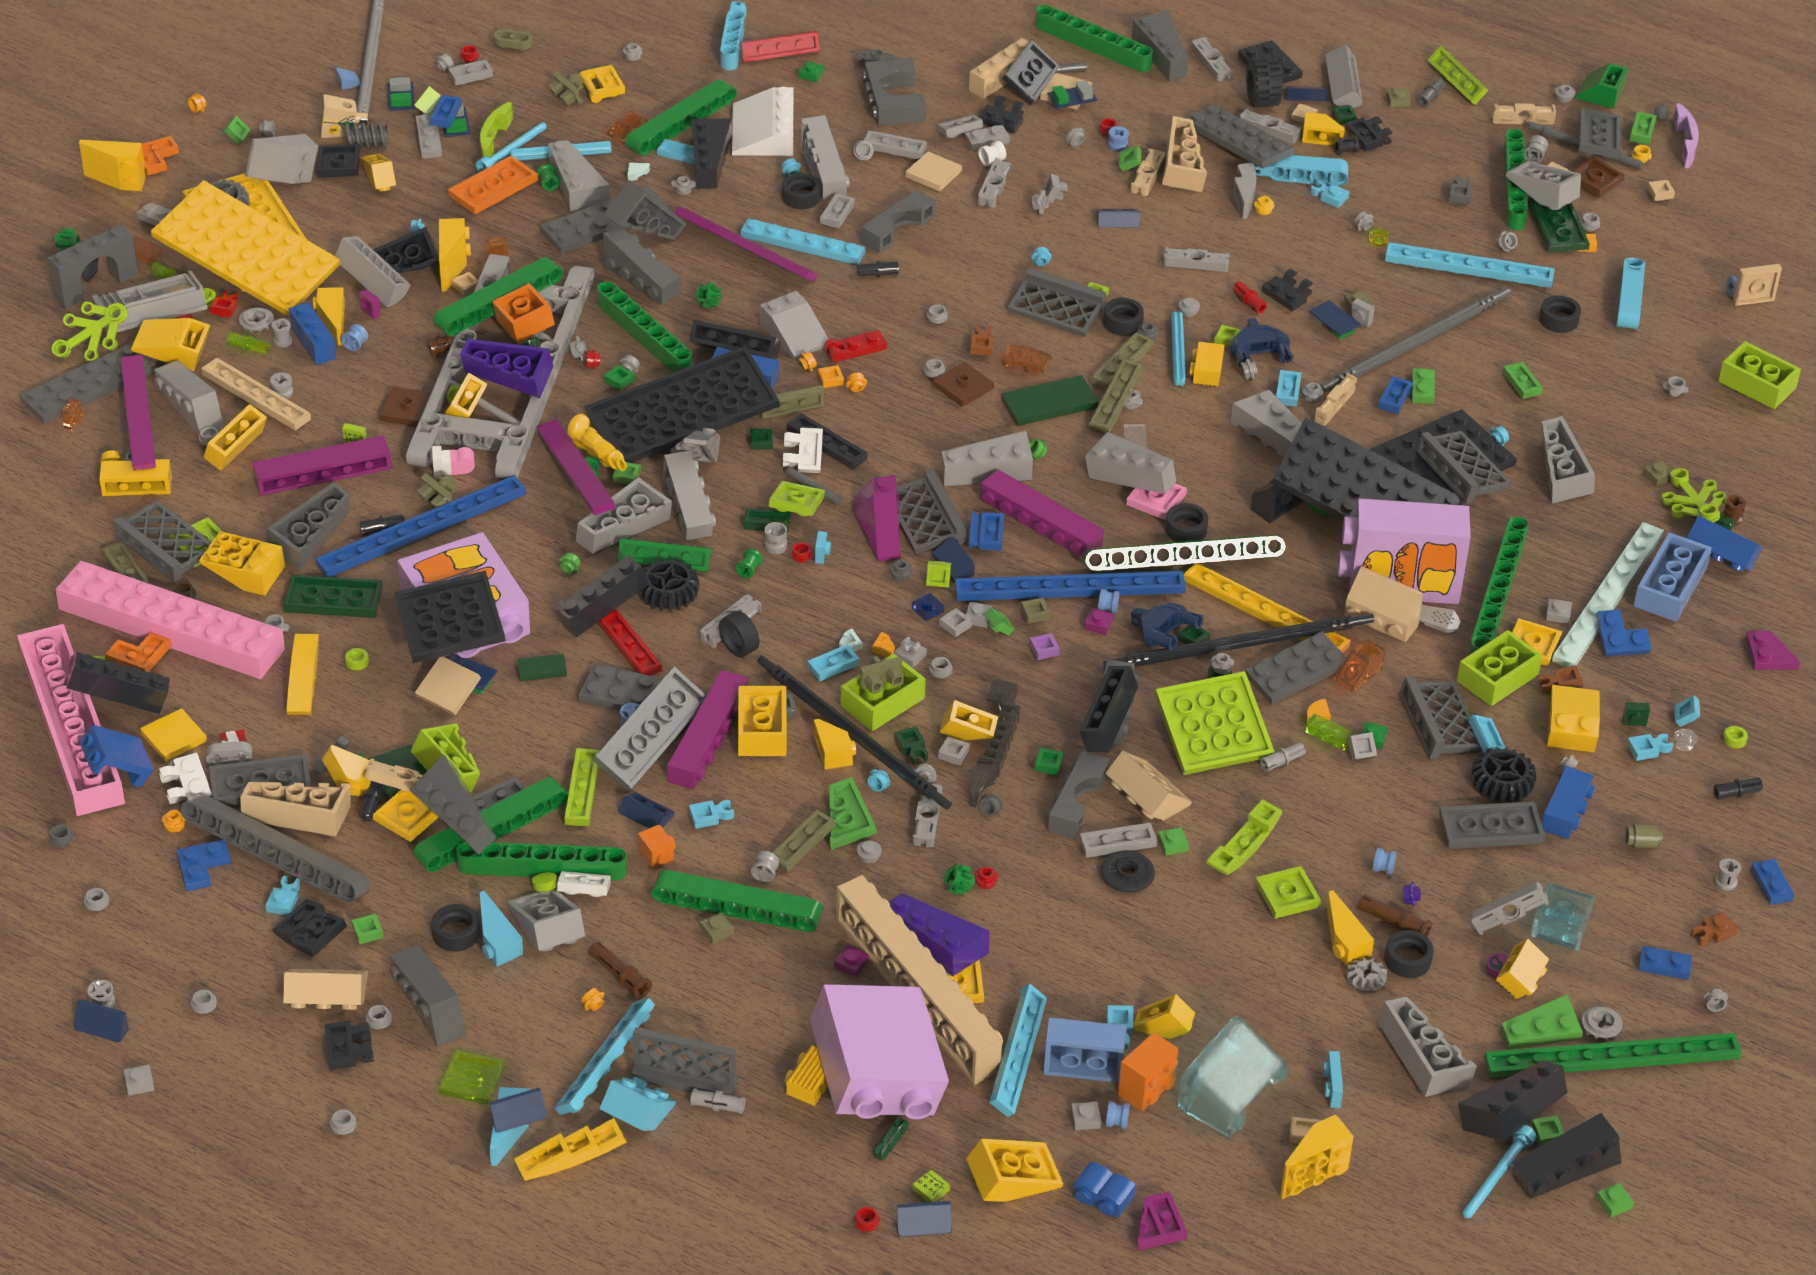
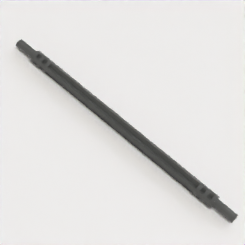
(1418, 338)

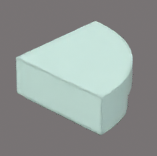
(637, 169)
(851, 639)

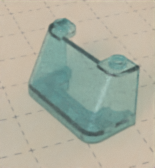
(1229, 1077)

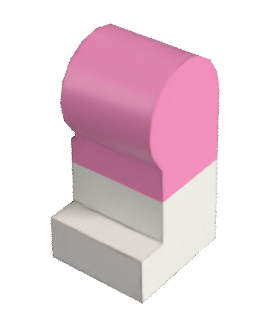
(452, 461)

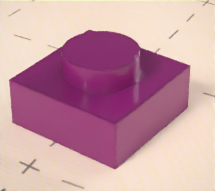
(370, 304)
(1099, 621)
(851, 961)

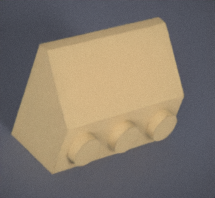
(1392, 603)
(1146, 787)
(325, 988)

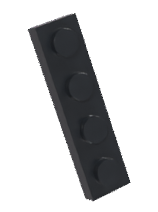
(832, 444)

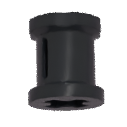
(1346, 144)

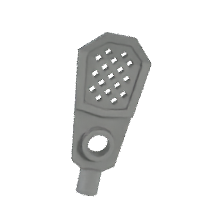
(1439, 618)

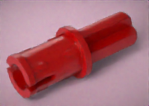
(1250, 297)

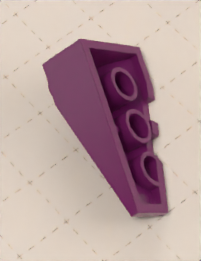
(879, 516)

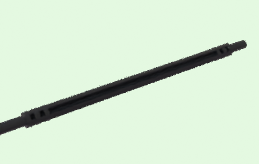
(1245, 640)
(855, 733)

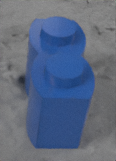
(1104, 1189)

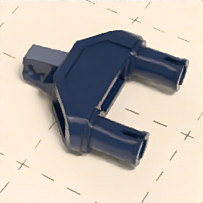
(1260, 339)
(1162, 620)

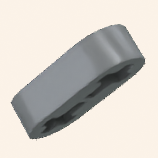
(228, 753)

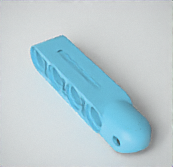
(732, 36)
(1307, 170)
(1631, 293)

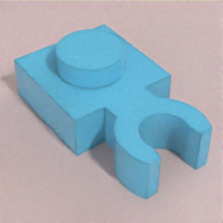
(1332, 195)
(1646, 747)
(708, 814)
(283, 900)
(1121, 1016)

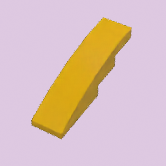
(302, 674)
(567, 1152)

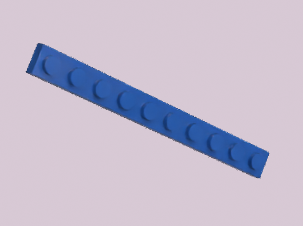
(420, 526)
(1069, 585)

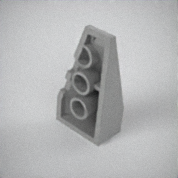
(703, 445)

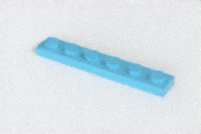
(803, 241)
(1018, 1050)
(600, 1062)

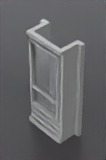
(156, 300)

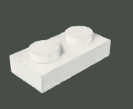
(583, 883)

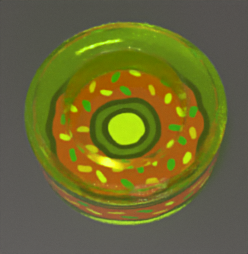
(1379, 237)

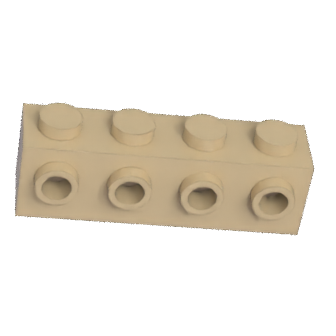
(988, 76)

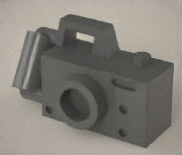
(873, 55)

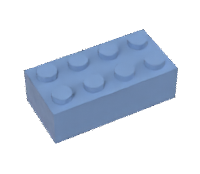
(1672, 577)

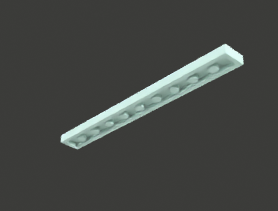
(1607, 595)

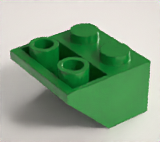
(1604, 85)

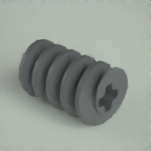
(367, 136)

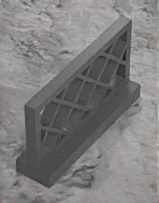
(1064, 291)
(1454, 471)
(937, 495)
(152, 550)
(1425, 719)
(679, 1073)

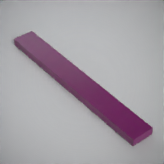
(747, 244)
(138, 412)
(575, 467)

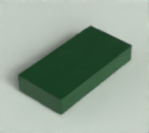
(758, 518)
(542, 667)

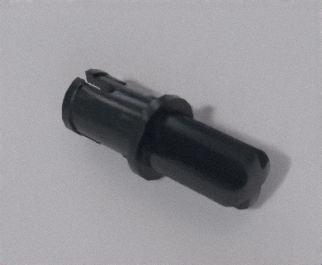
(878, 269)
(379, 524)
(1737, 788)
(371, 800)

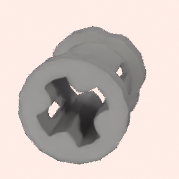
(282, 334)
(1728, 874)

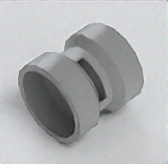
(1536, 149)
(775, 538)

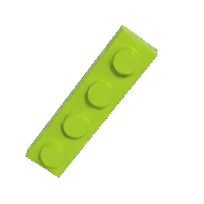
(1458, 75)
(582, 788)

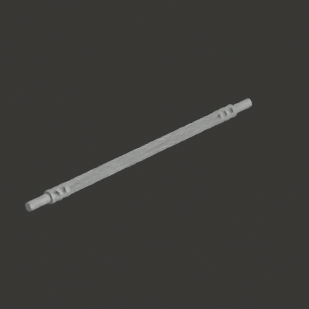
(370, 57)

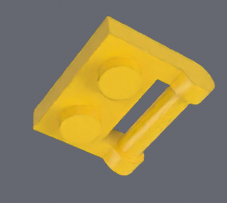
(608, 80)

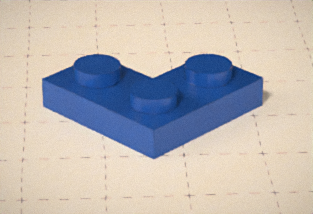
(1616, 639)
(197, 859)

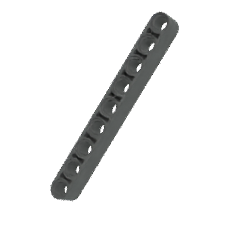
(275, 848)

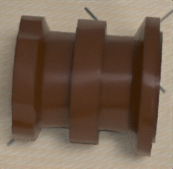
(437, 341)
(1735, 508)

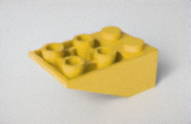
(172, 340)
(244, 562)
(1319, 1156)

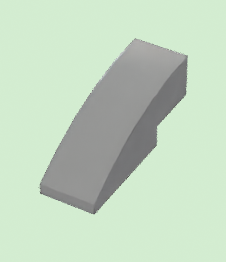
(1244, 188)

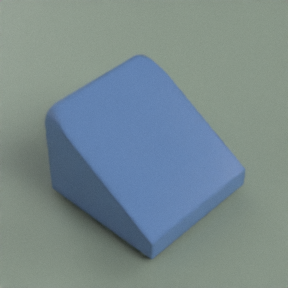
(346, 78)

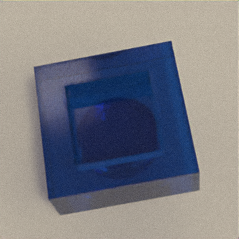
(927, 606)

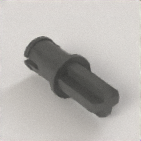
(1431, 92)

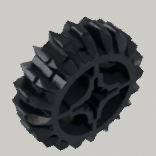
(670, 585)
(1503, 775)

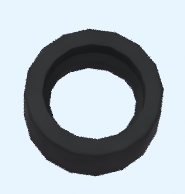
(801, 200)
(1563, 304)
(1123, 306)
(1186, 512)
(739, 634)
(454, 913)
(1404, 967)

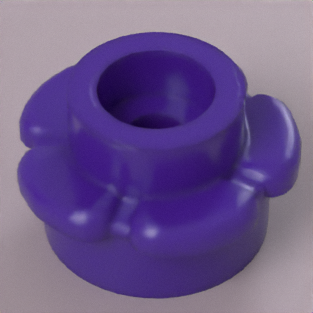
(1411, 894)

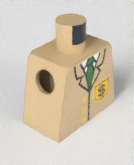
(337, 113)

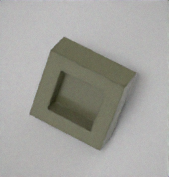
(1398, 97)
(1348, 299)
(1658, 472)
(1035, 610)
(717, 928)

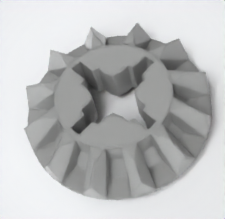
(264, 318)
(1373, 980)
(1595, 1015)

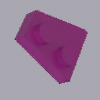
(1769, 652)
(1160, 1222)

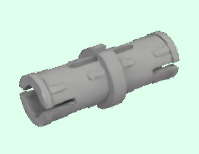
(718, 1101)

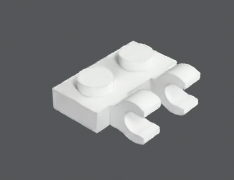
(809, 450)
(191, 778)

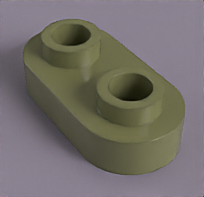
(513, 39)

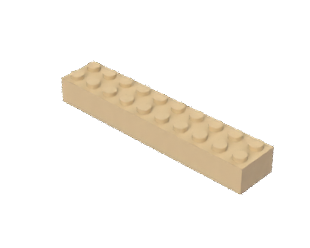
(906, 963)

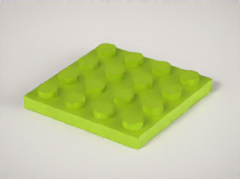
(1214, 723)

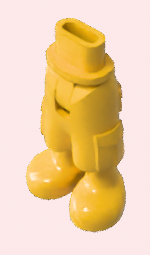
(589, 440)

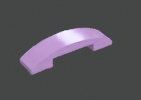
(1686, 123)

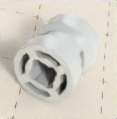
(995, 151)

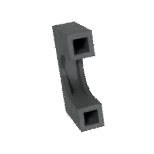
(888, 107)
(68, 265)

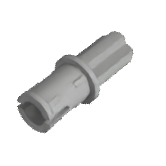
(1282, 757)

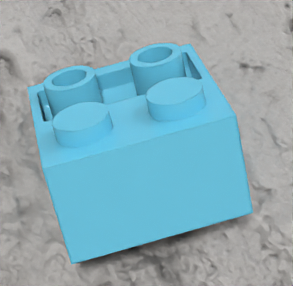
(636, 1103)

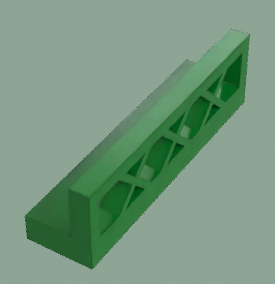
(650, 551)

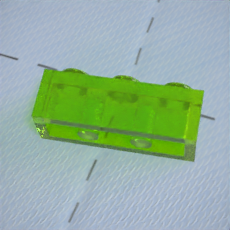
(1328, 731)

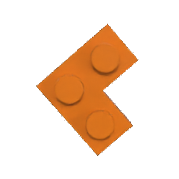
(155, 152)
(142, 656)

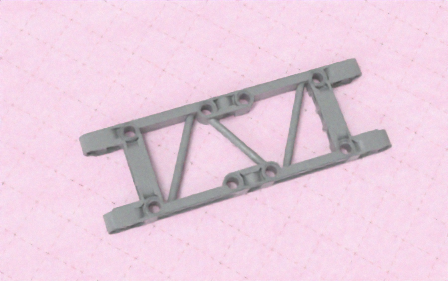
(514, 436)

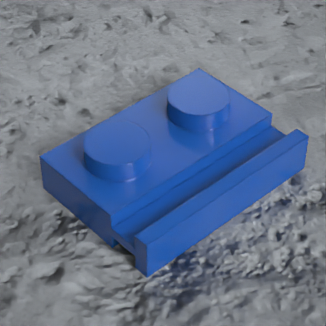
(986, 531)

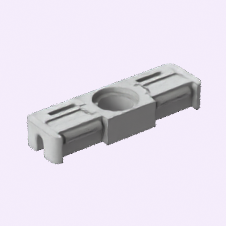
(1205, 52)
(1280, 130)
(989, 191)
(1208, 261)
(710, 633)
(926, 827)
(1523, 899)

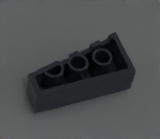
(710, 147)
(1513, 1101)
(1568, 1157)

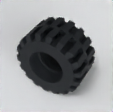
(1264, 81)

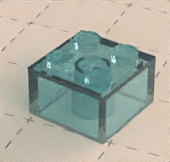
(1564, 918)

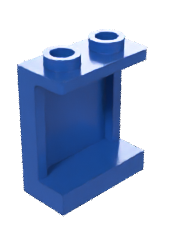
(116, 750)

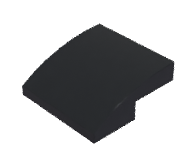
(309, 927)

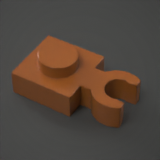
(982, 342)
(1562, 677)
(1716, 927)

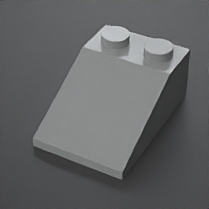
(282, 159)
(1547, 184)
(793, 324)
(547, 919)

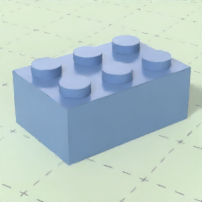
(1084, 1049)

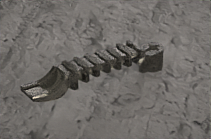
(990, 764)

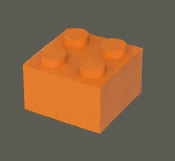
(523, 313)
(1148, 1071)

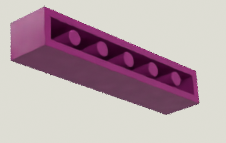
(322, 465)
(1041, 513)
(706, 731)

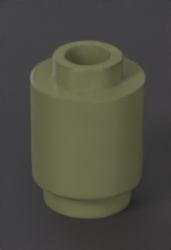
(1644, 836)

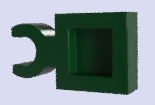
(911, 742)

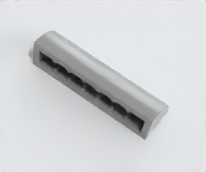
(1343, 77)
(371, 271)

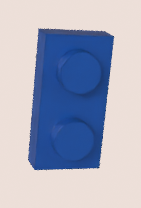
(445, 111)
(1395, 395)
(1772, 881)
(1665, 962)

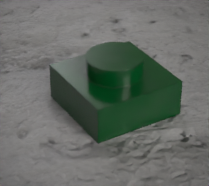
(1636, 714)

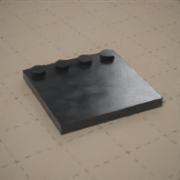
(449, 617)

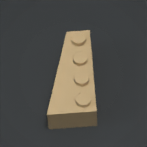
(1183, 160)
(296, 806)

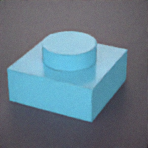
(822, 547)
(1687, 711)

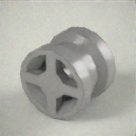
(282, 384)
(765, 866)
(101, 993)

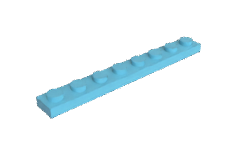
(1469, 265)

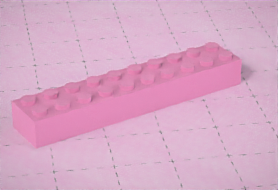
(189, 623)
(67, 718)

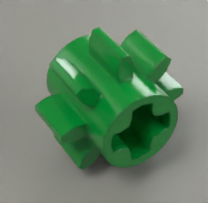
(66, 239)
(708, 295)
(959, 879)

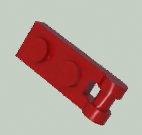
(855, 346)

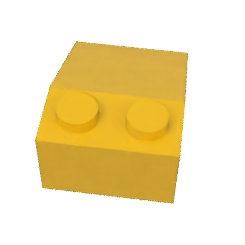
(114, 163)
(452, 249)
(1574, 718)
(762, 721)
(1012, 1169)

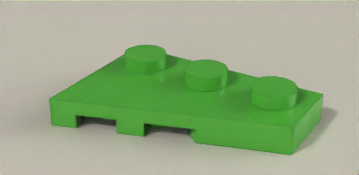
(849, 813)
(1543, 1025)

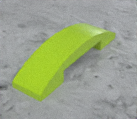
(497, 120)
(1247, 839)

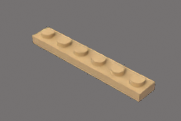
(256, 394)

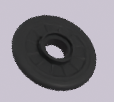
(1141, 878)

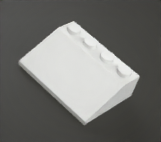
(764, 124)

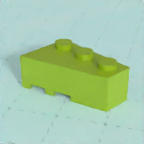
(445, 740)

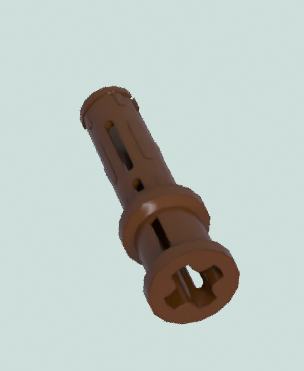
(1402, 920)
(626, 975)

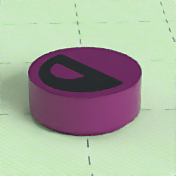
(1495, 963)

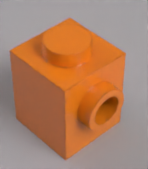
(656, 846)

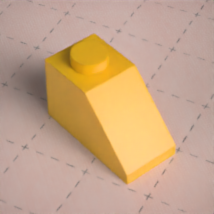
(1321, 129)
(466, 397)
(968, 722)
(833, 745)
(347, 769)
(1165, 1017)

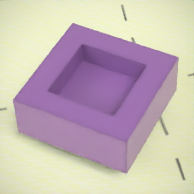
(1044, 646)

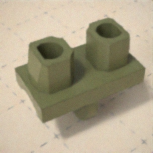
(568, 87)
(440, 490)
(881, 672)

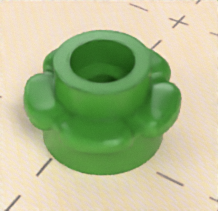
(1038, 448)
(569, 563)

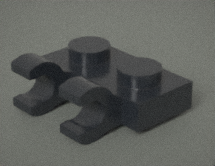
(997, 115)
(1369, 133)
(1284, 293)
(340, 1044)

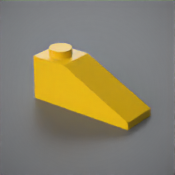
(379, 171)
(331, 309)
(1347, 934)

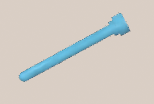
(486, 162)
(1521, 1139)

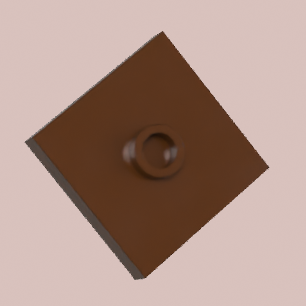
(1598, 176)
(963, 383)
(404, 406)

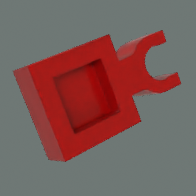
(225, 305)

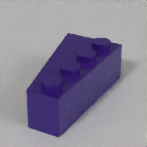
(508, 364)
(949, 938)

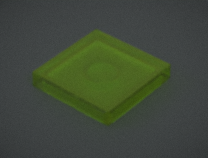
(472, 1077)

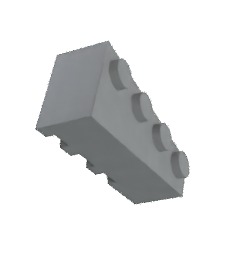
(822, 157)
(578, 179)
(1266, 419)
(979, 460)
(1565, 463)
(635, 510)

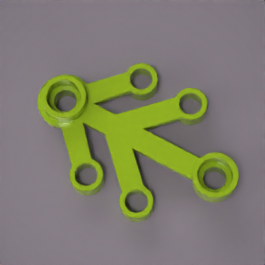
(92, 330)
(1710, 511)

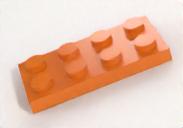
(493, 185)

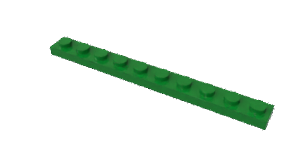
(1617, 1054)

